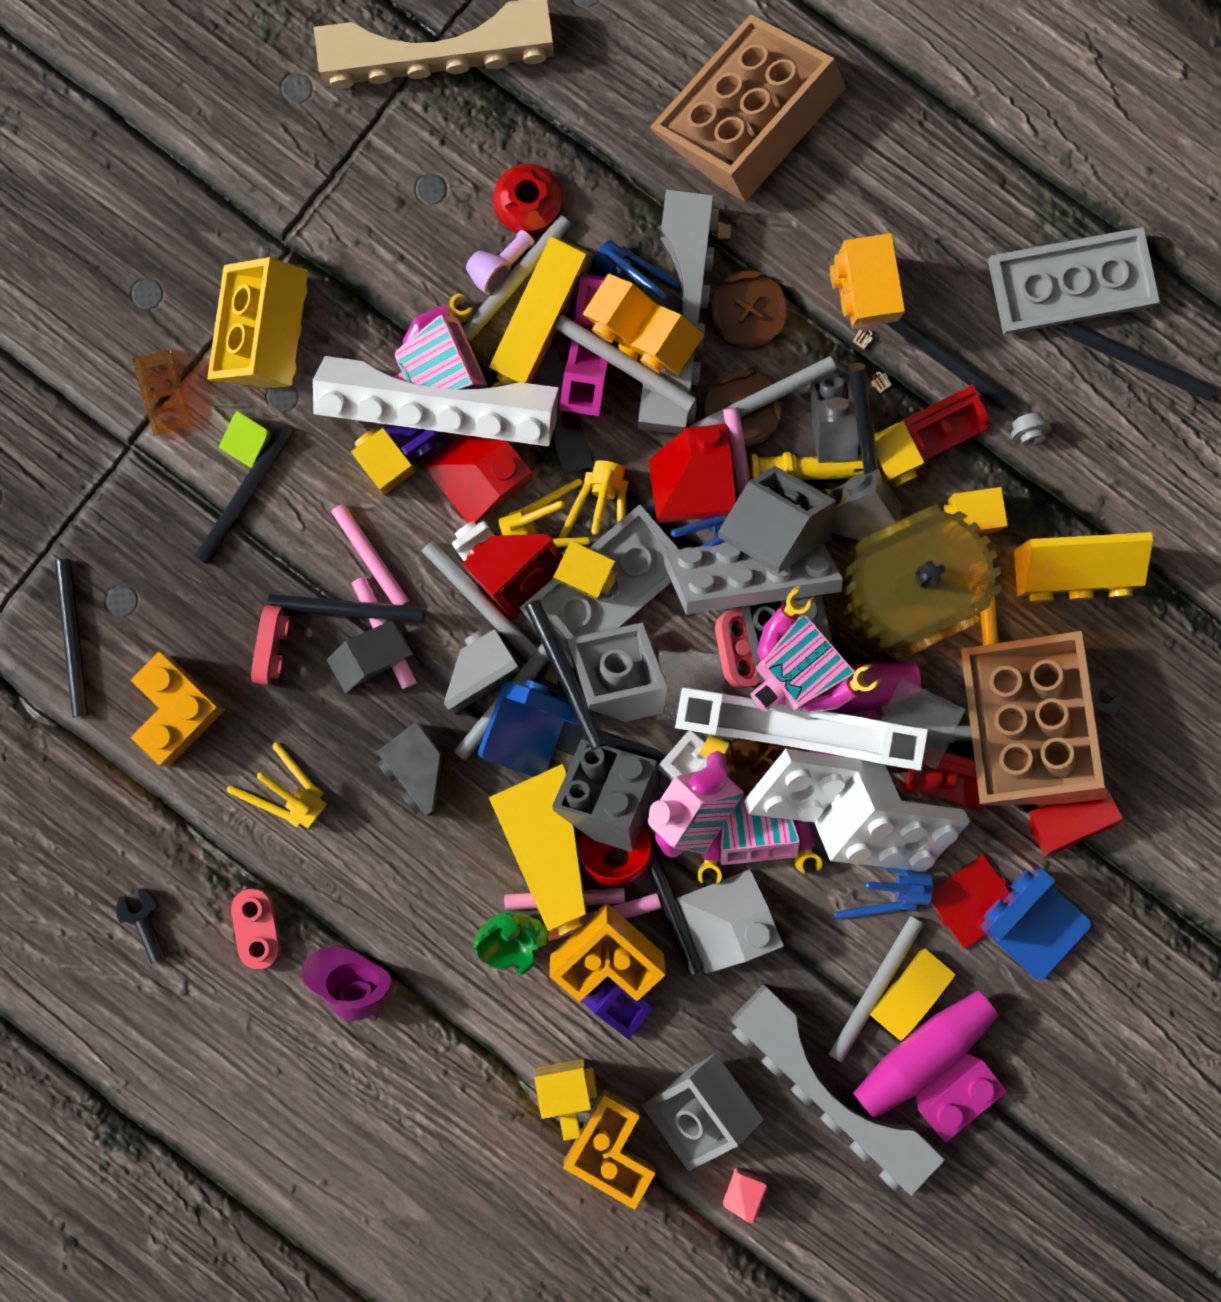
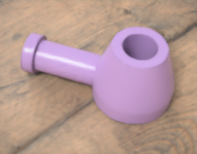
(490, 269)

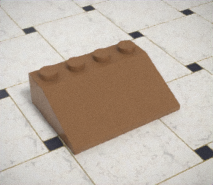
(750, 106)
(1033, 721)

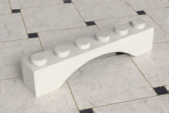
(506, 412)
(816, 731)

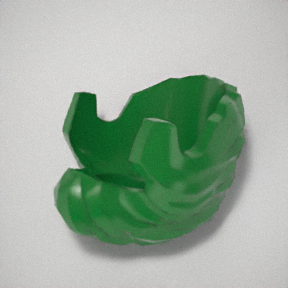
(510, 940)

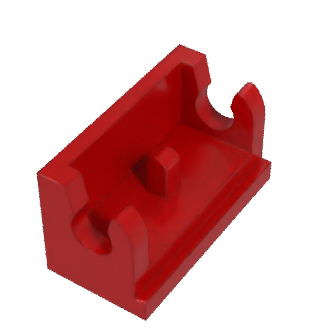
(947, 423)
(952, 781)
(1068, 824)

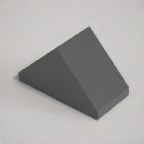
(368, 655)

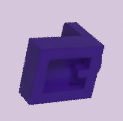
(413, 441)
(617, 1007)

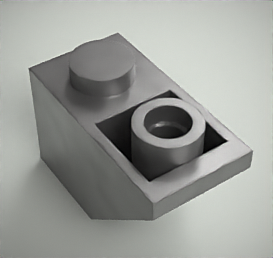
(834, 420)
(864, 506)
(417, 766)

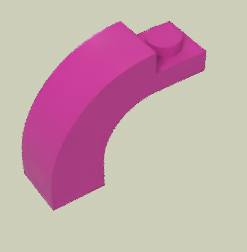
(585, 370)

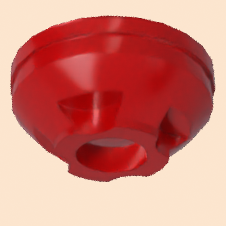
(533, 216)
(593, 855)

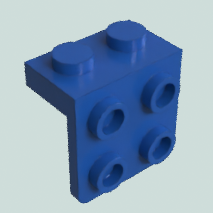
(525, 727)
(1035, 923)

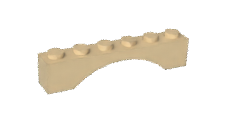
(355, 55)

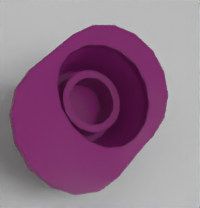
(346, 982)

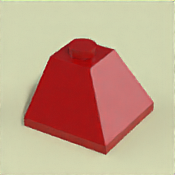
(478, 474)
(693, 475)
(513, 568)

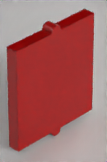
(967, 897)

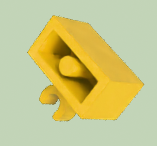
(564, 1091)

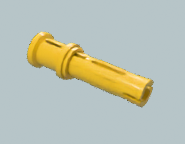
(805, 467)

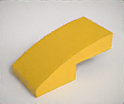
(912, 994)

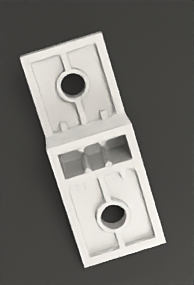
(855, 810)

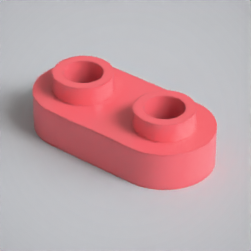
(271, 629)
(735, 649)
(257, 928)

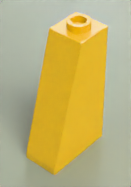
(541, 305)
(544, 848)

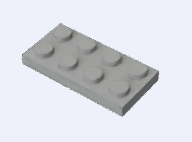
(1073, 281)
(639, 559)
(728, 578)

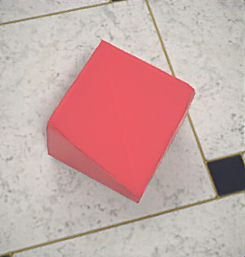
(745, 1194)

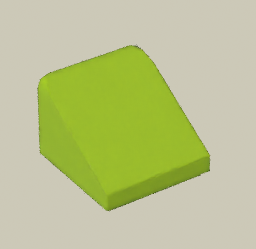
(244, 439)

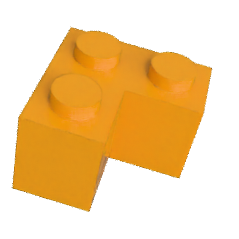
(868, 280)
(641, 326)
(182, 712)
(606, 948)
(600, 1153)

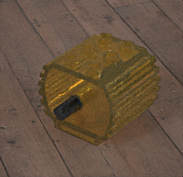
(919, 581)

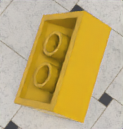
(258, 323)
(1082, 566)

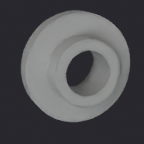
(1030, 429)

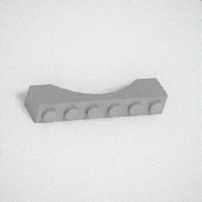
(685, 236)
(895, 1147)

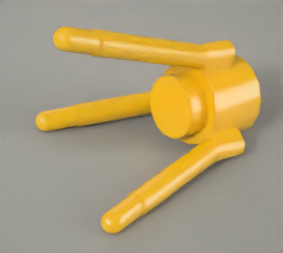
(606, 483)
(523, 520)
(303, 805)

